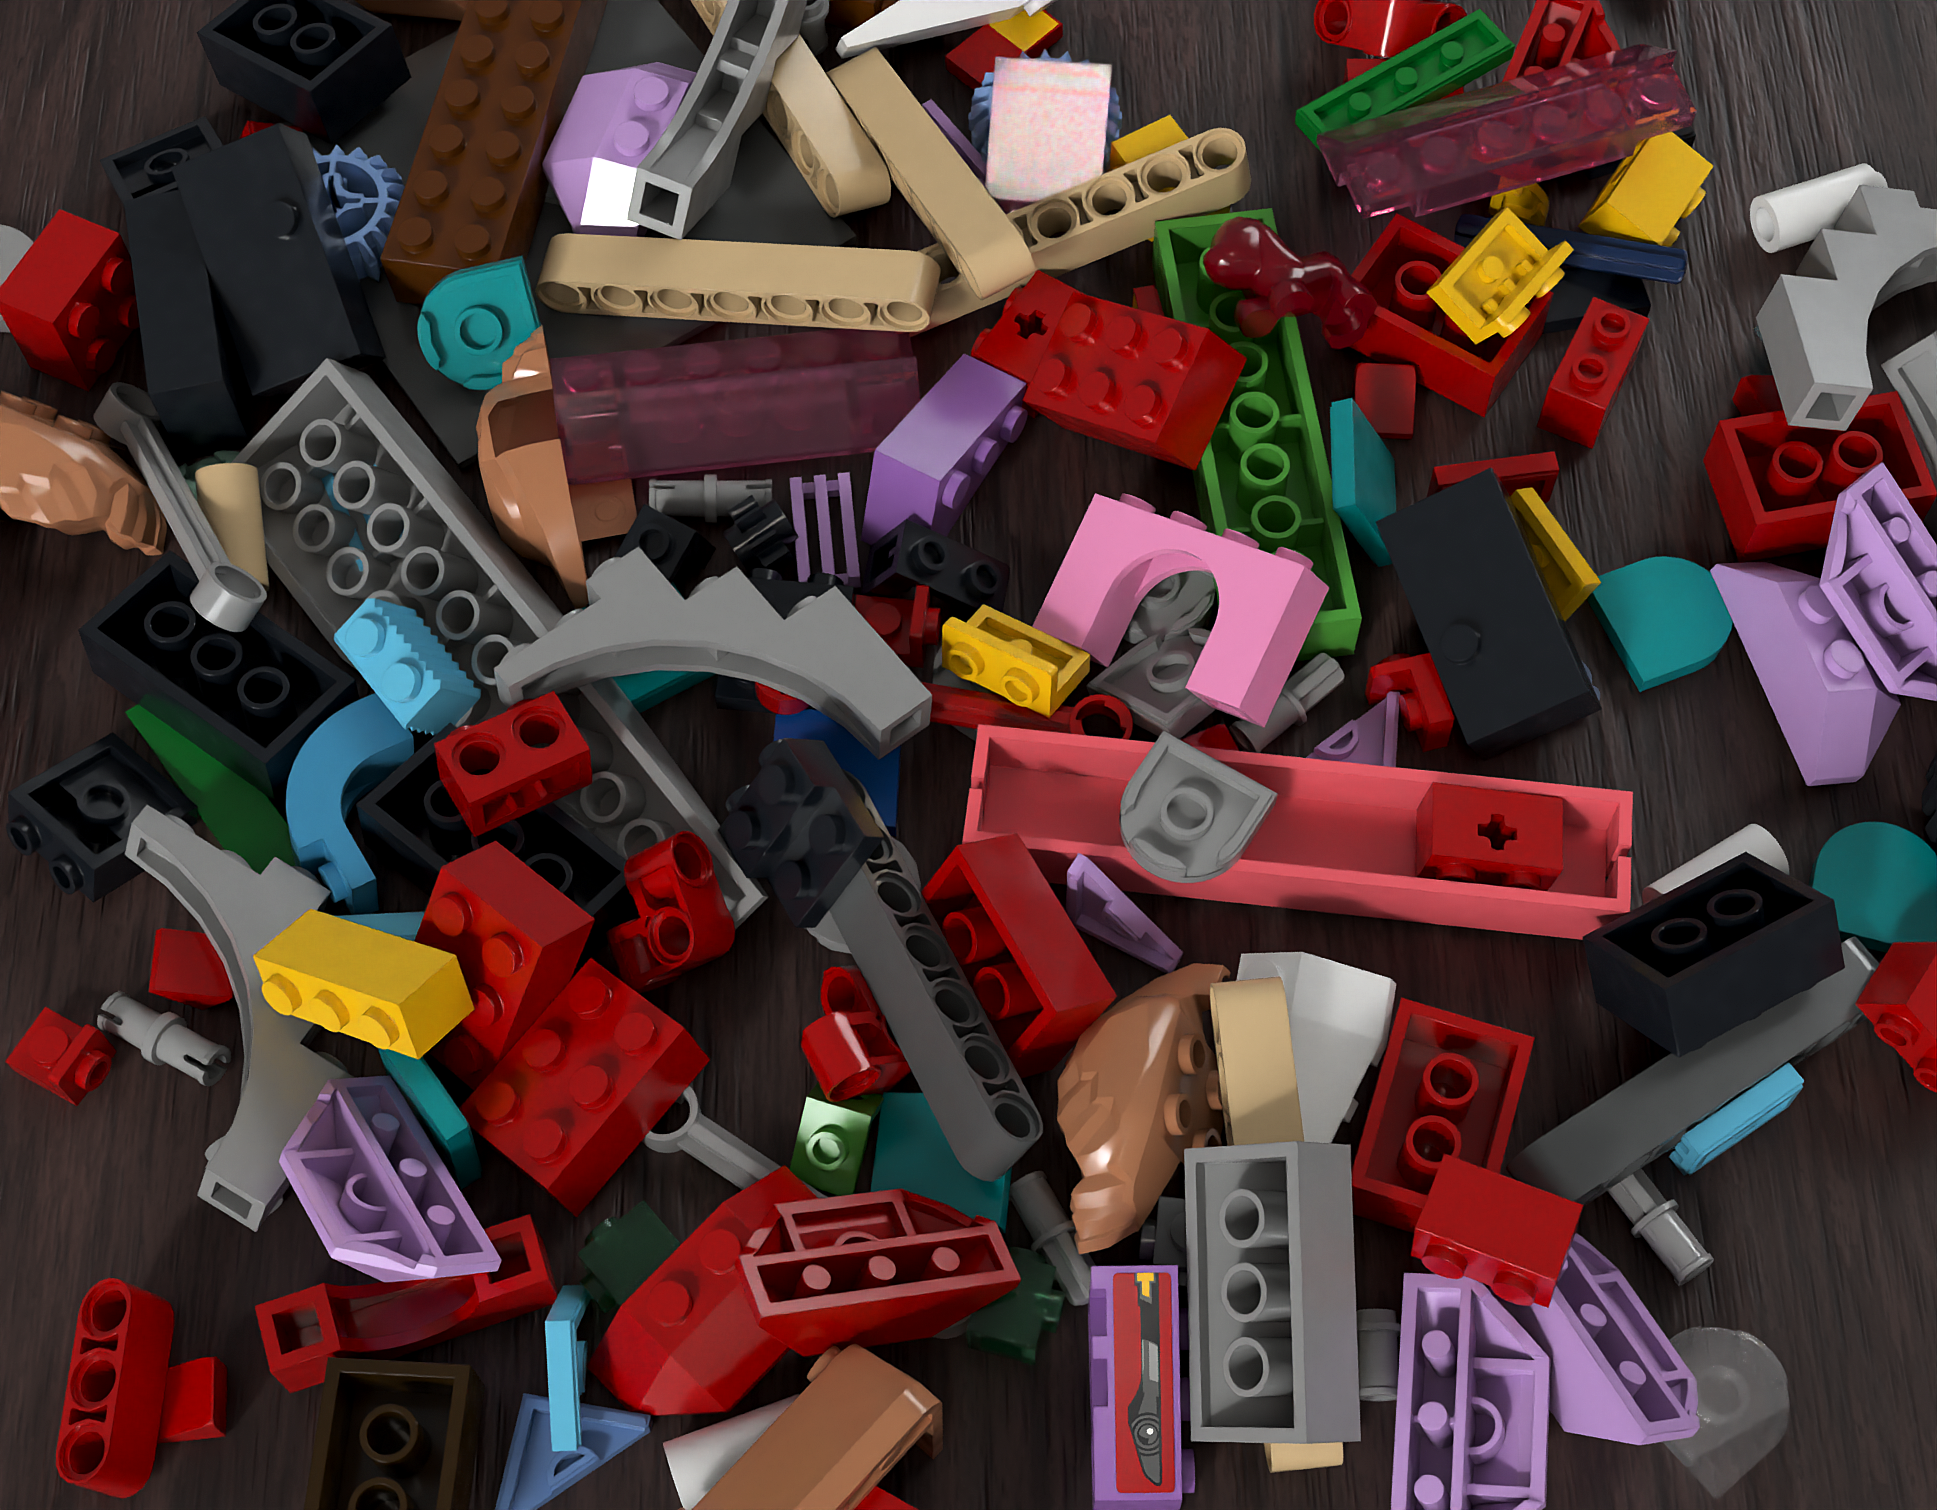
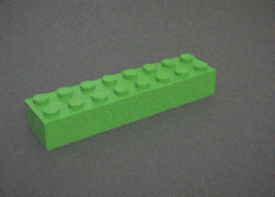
(1267, 454)

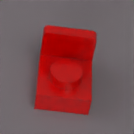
(903, 623)
(1421, 697)
(63, 1056)

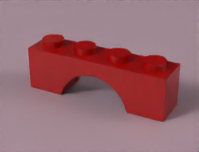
(403, 1316)

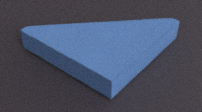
(538, 1475)

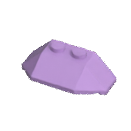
(605, 137)
(1885, 582)
(1809, 668)
(381, 1187)
(1608, 1356)
(1468, 1402)

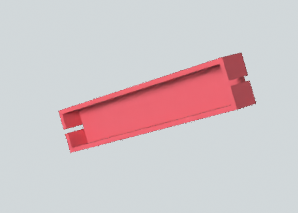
(1329, 844)

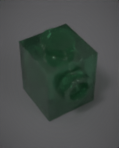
(624, 1255)
(1018, 1319)

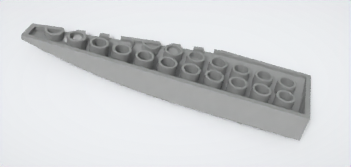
(464, 589)

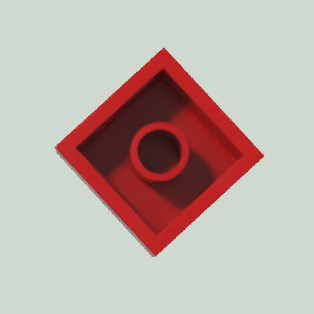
(71, 300)

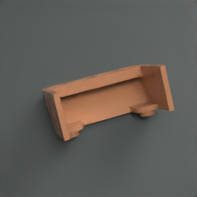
(833, 1438)

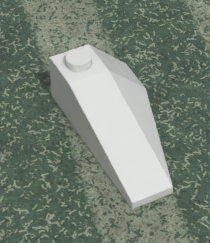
(924, 19)
(1336, 1030)

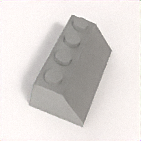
(1271, 1293)

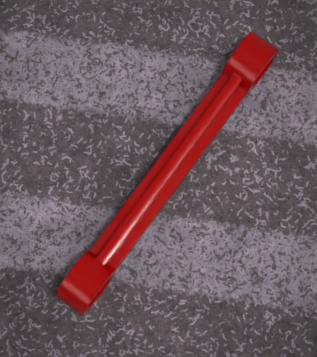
(971, 708)

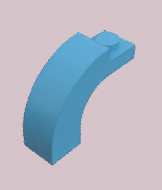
(328, 777)

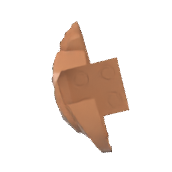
(71, 479)
(528, 479)
(1136, 1099)

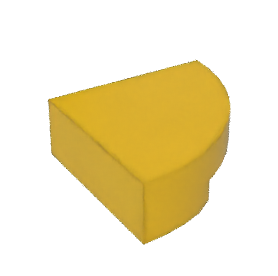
(1527, 203)

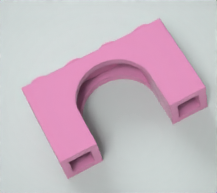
(1262, 608)

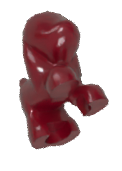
(1282, 284)

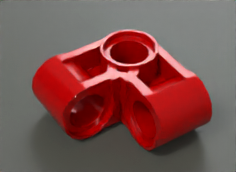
(1382, 25)
(679, 912)
(852, 1044)

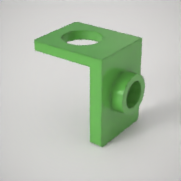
(833, 1141)

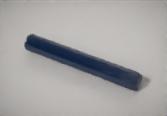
(1597, 251)

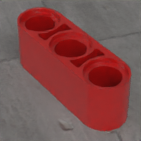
(115, 1389)

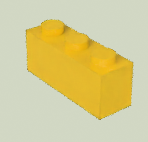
(364, 983)

